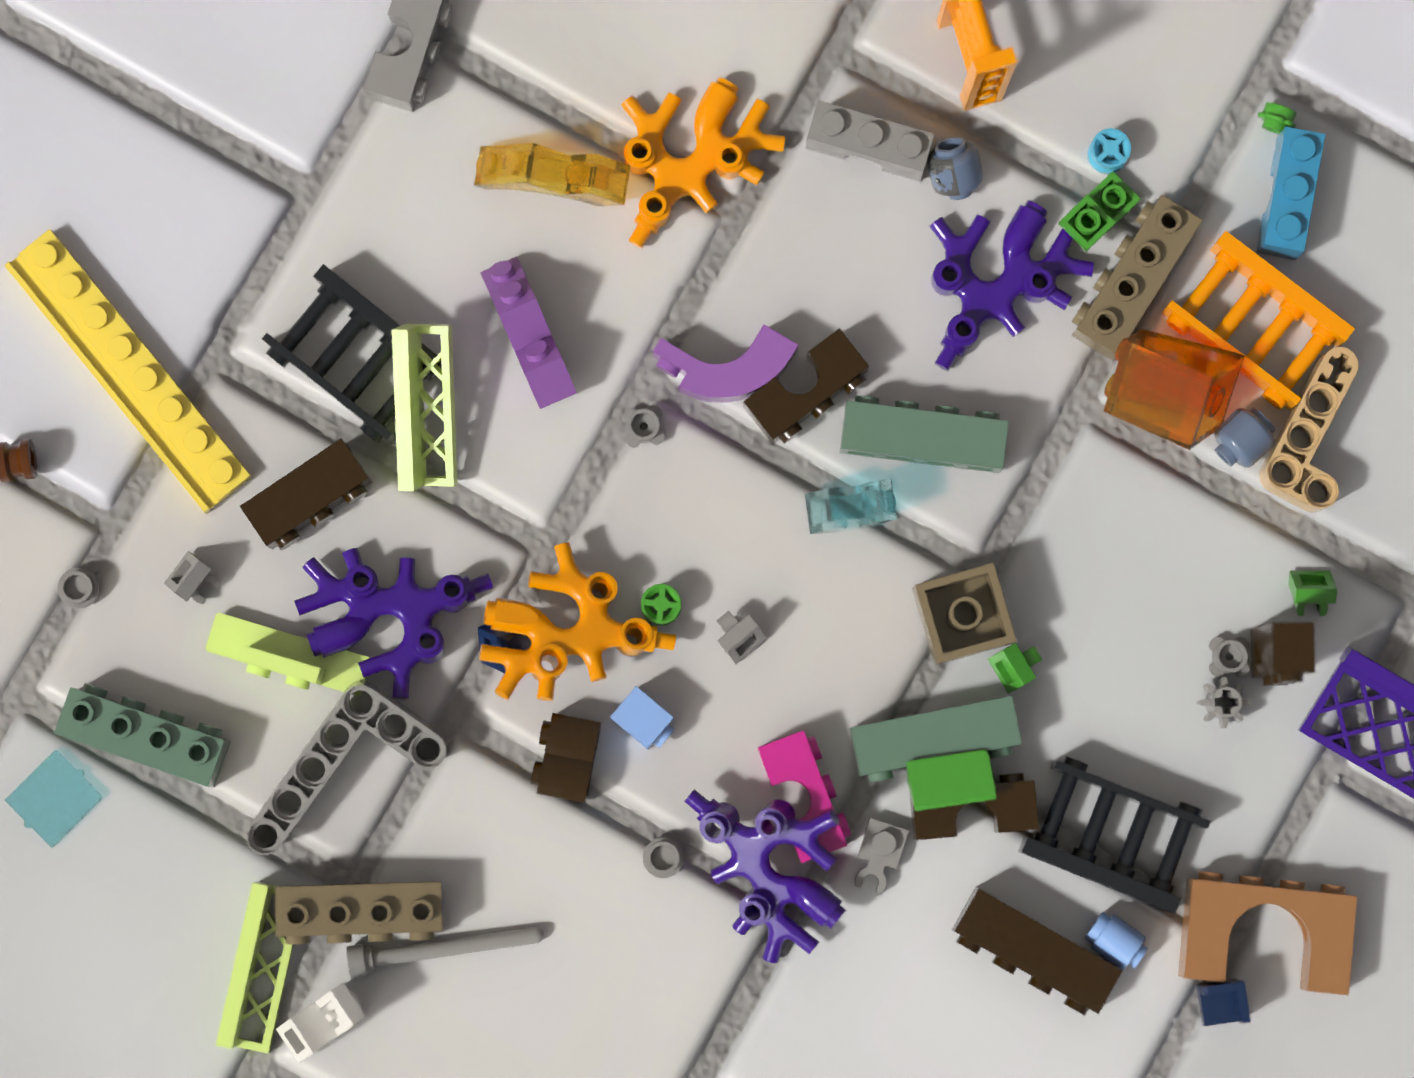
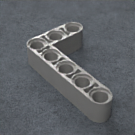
(332, 755)

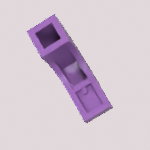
(733, 380)

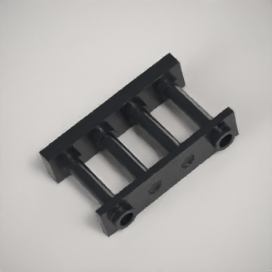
(362, 317)
(1083, 860)

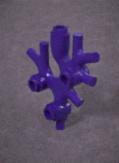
(995, 298)
(404, 600)
(771, 890)

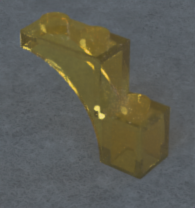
(547, 171)

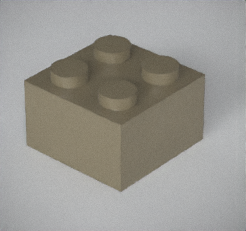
(964, 614)

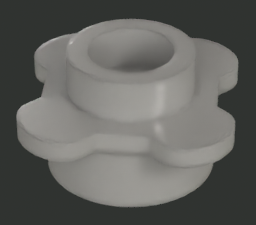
(649, 416)
(1237, 648)

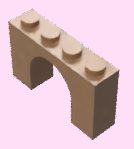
(1323, 917)

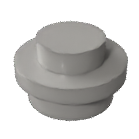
(78, 588)
(663, 857)

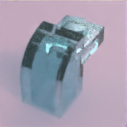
(851, 507)

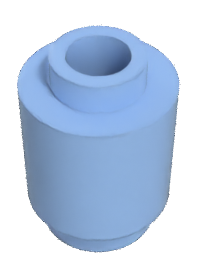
(1116, 941)

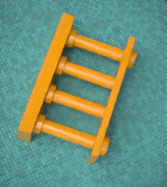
(986, 64)
(1294, 305)

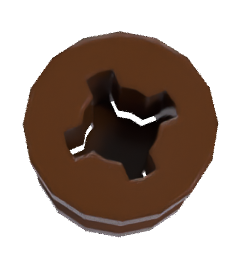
(17, 460)

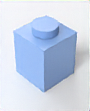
(643, 719)

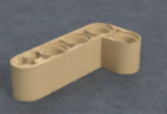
(1315, 426)

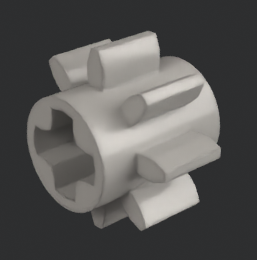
(1229, 693)

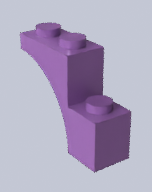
(528, 332)

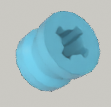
(1115, 145)

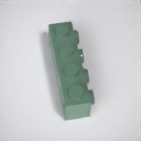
(923, 435)
(948, 731)
(142, 736)

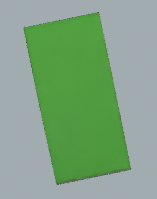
(1099, 211)

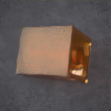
(1172, 386)

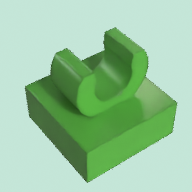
(1312, 588)
(1014, 667)

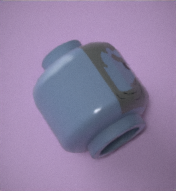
(955, 168)
(1244, 437)

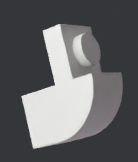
(321, 1022)

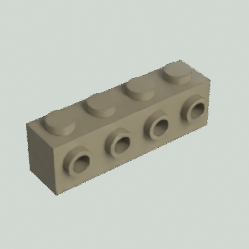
(1136, 277)
(358, 909)

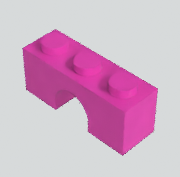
(795, 760)

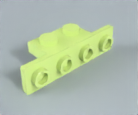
(283, 653)

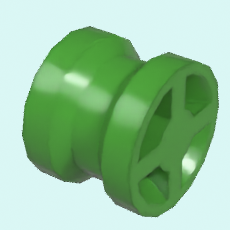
(661, 598)

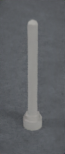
(365, 959)

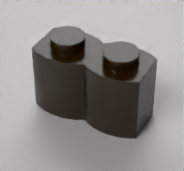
(567, 757)

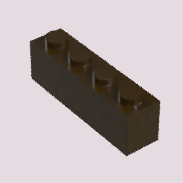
(1036, 951)

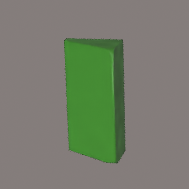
(950, 780)

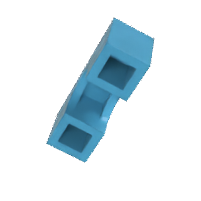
(1292, 195)

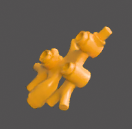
(688, 175)
(550, 643)

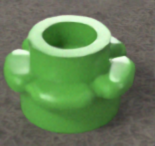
(1277, 117)

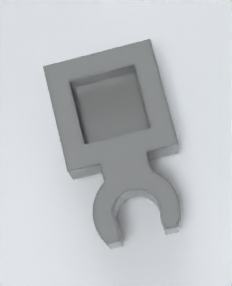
(881, 847)

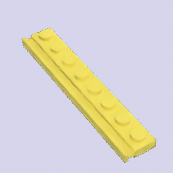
(128, 371)

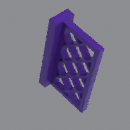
(1387, 685)

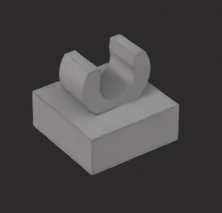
(188, 576)
(740, 636)

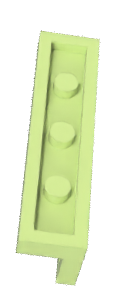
(410, 406)
(243, 975)

